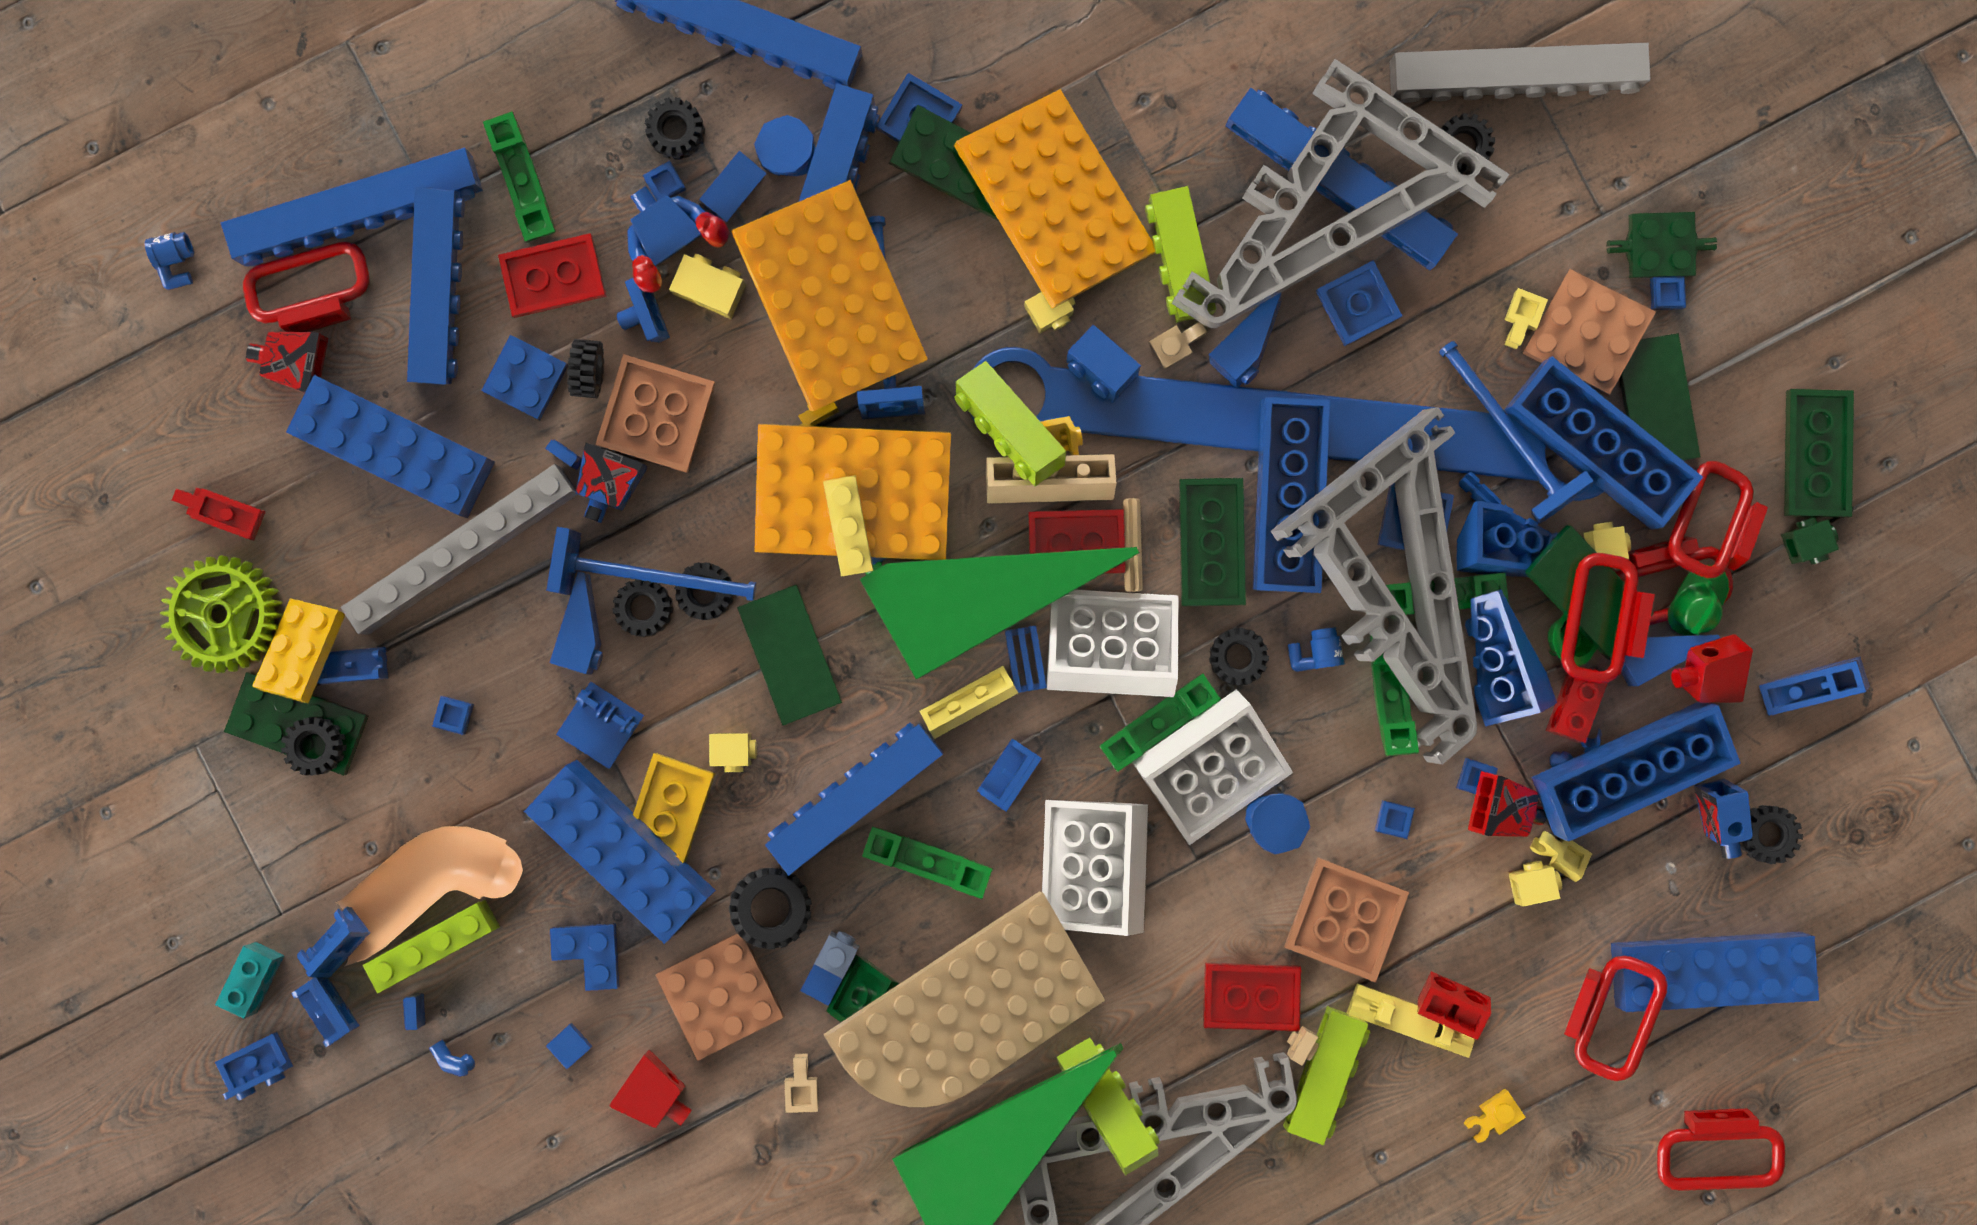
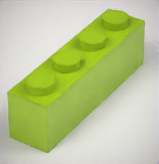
(1179, 246)
(1010, 424)
(431, 946)
(1326, 1075)
(1114, 1114)

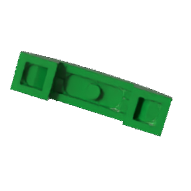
(520, 176)
(1465, 589)
(1393, 711)
(1159, 722)
(927, 861)

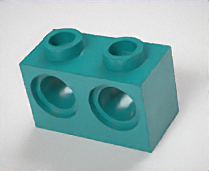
(249, 980)

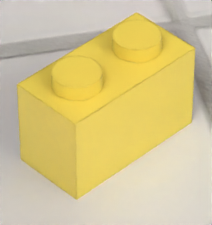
(708, 285)

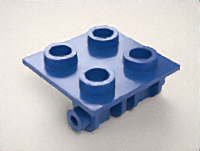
(599, 724)

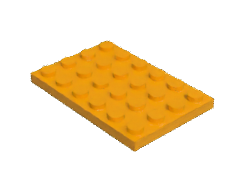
(1055, 198)
(829, 295)
(898, 479)

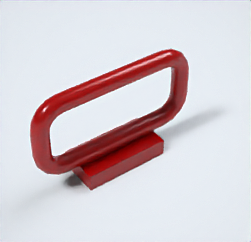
(316, 311)
(1741, 531)
(1657, 558)
(1632, 620)
(1589, 1007)
(1714, 1126)

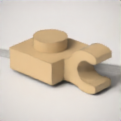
(1174, 346)
(1302, 1045)
(801, 1091)

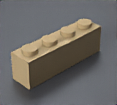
(1079, 480)

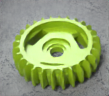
(240, 598)

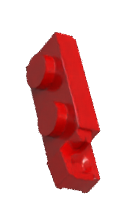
(221, 512)

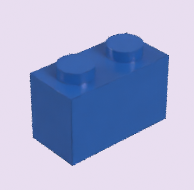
(1102, 364)

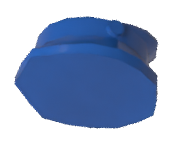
(785, 146)
(1277, 822)

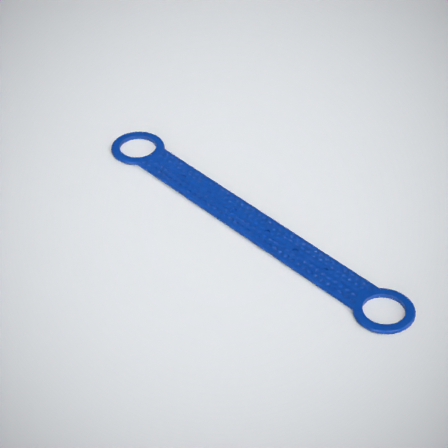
(1231, 419)

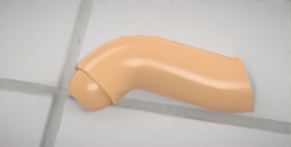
(422, 874)

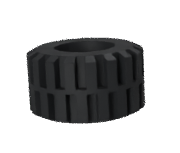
(797, 915)

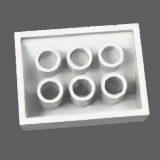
(1114, 643)
(1213, 766)
(1096, 865)

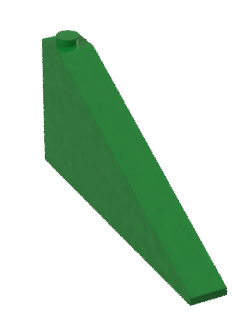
(956, 604)
(985, 1160)

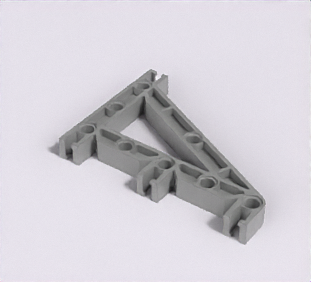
(1249, 285)
(1439, 641)
(1221, 1138)

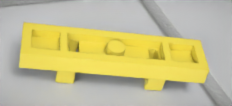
(1403, 1018)

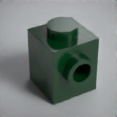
(1811, 541)

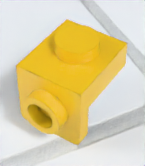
(812, 418)
(1065, 433)

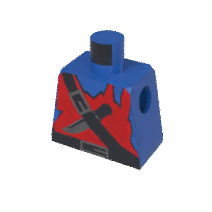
(607, 480)
(1725, 815)

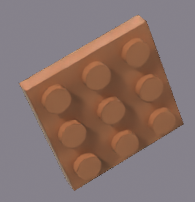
(1590, 331)
(655, 413)
(1346, 919)
(719, 995)

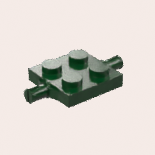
(1661, 245)

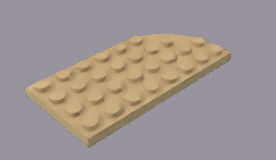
(969, 1011)

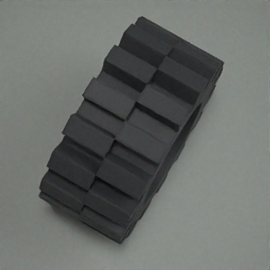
(670, 110)
(1477, 130)
(585, 368)
(704, 611)
(642, 627)
(1258, 653)
(295, 752)
(1787, 840)

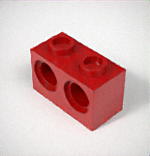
(1576, 709)
(1454, 1005)

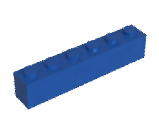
(434, 286)

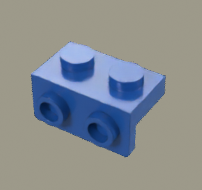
(252, 1065)

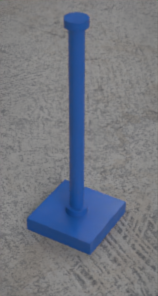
(890, 400)
(1559, 493)
(566, 562)

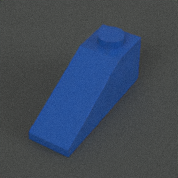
(1244, 347)
(579, 634)
(1660, 656)
(1815, 686)

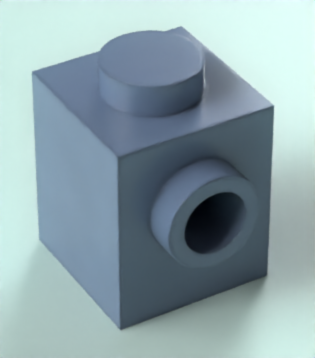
(837, 953)

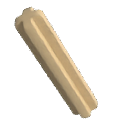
(1132, 533)

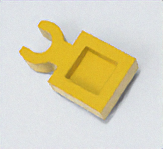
(1499, 1113)

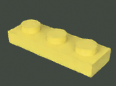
(848, 525)
(968, 702)

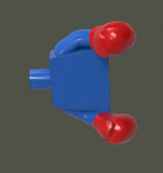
(664, 230)

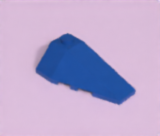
(1499, 541)
(1508, 669)

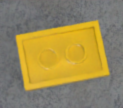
(299, 650)
(673, 801)

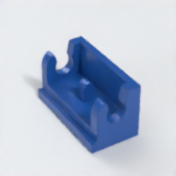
(732, 187)
(355, 666)
(1009, 774)
(334, 945)
(326, 1009)

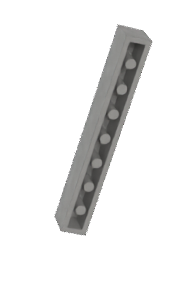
(1519, 71)
(459, 550)

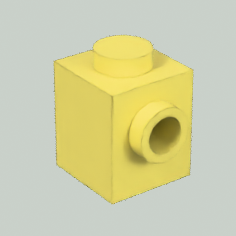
(1046, 317)
(1609, 539)
(731, 750)
(1535, 884)

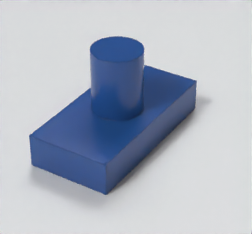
(643, 312)

